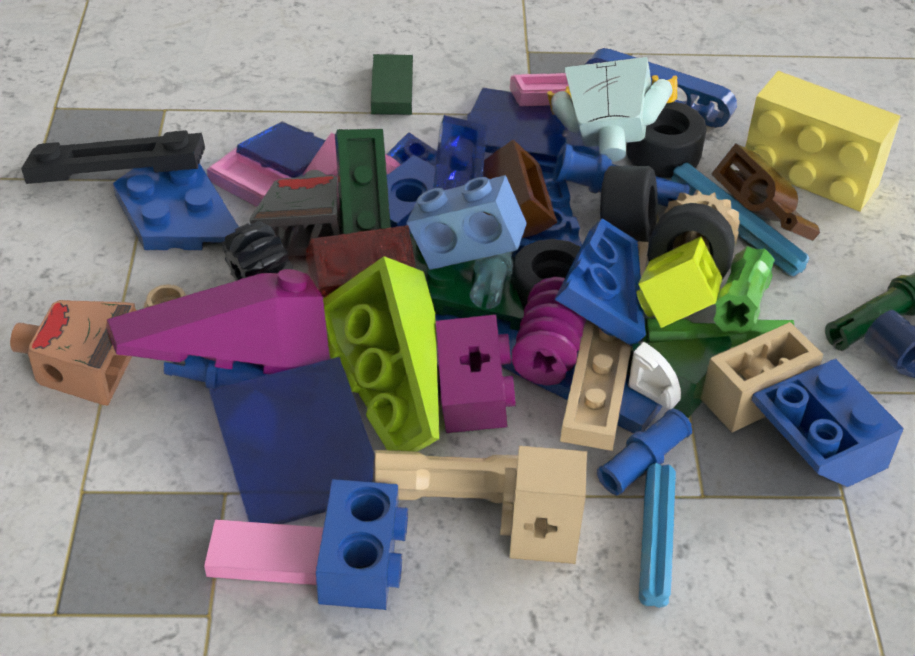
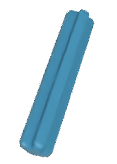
(657, 536)

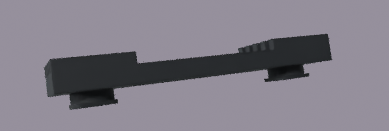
(164, 153)

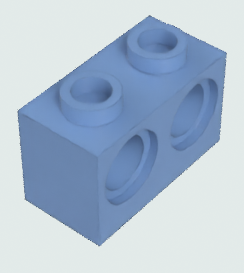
(467, 229)

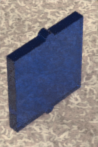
(282, 149)

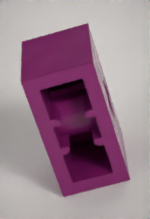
(471, 374)

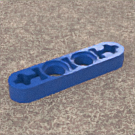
(690, 85)

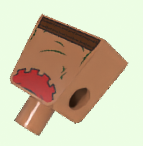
(74, 349)

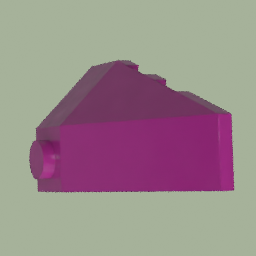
(251, 320)

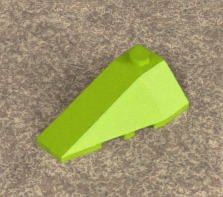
(387, 345)

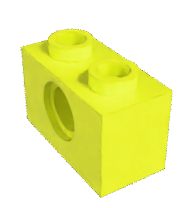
(679, 283)

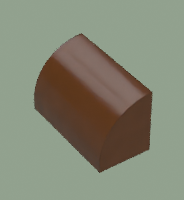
(526, 183)

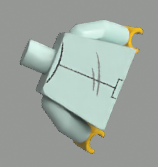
(611, 103)

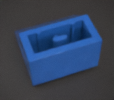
(832, 422)

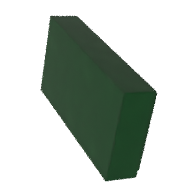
(392, 84)

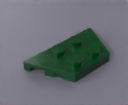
(451, 289)

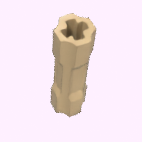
(442, 476)

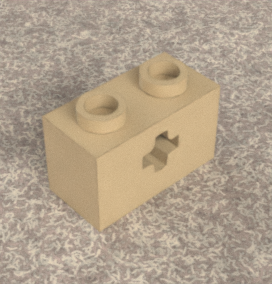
(752, 367)
(545, 505)

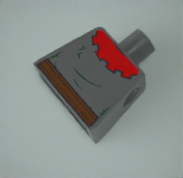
(301, 210)

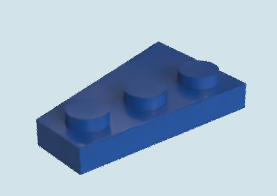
(606, 282)

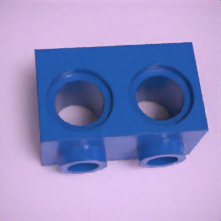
(354, 543)

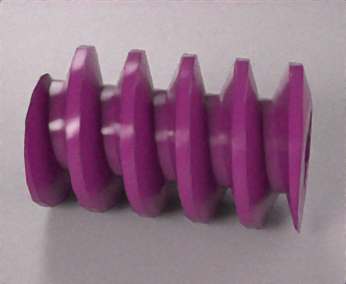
(547, 336)

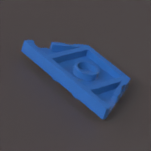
(173, 208)

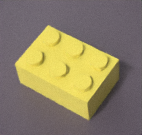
(822, 139)

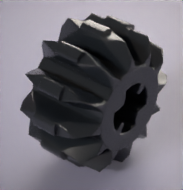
(254, 251)

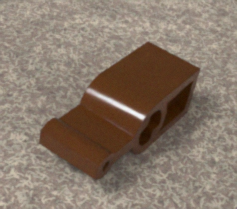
(763, 190)

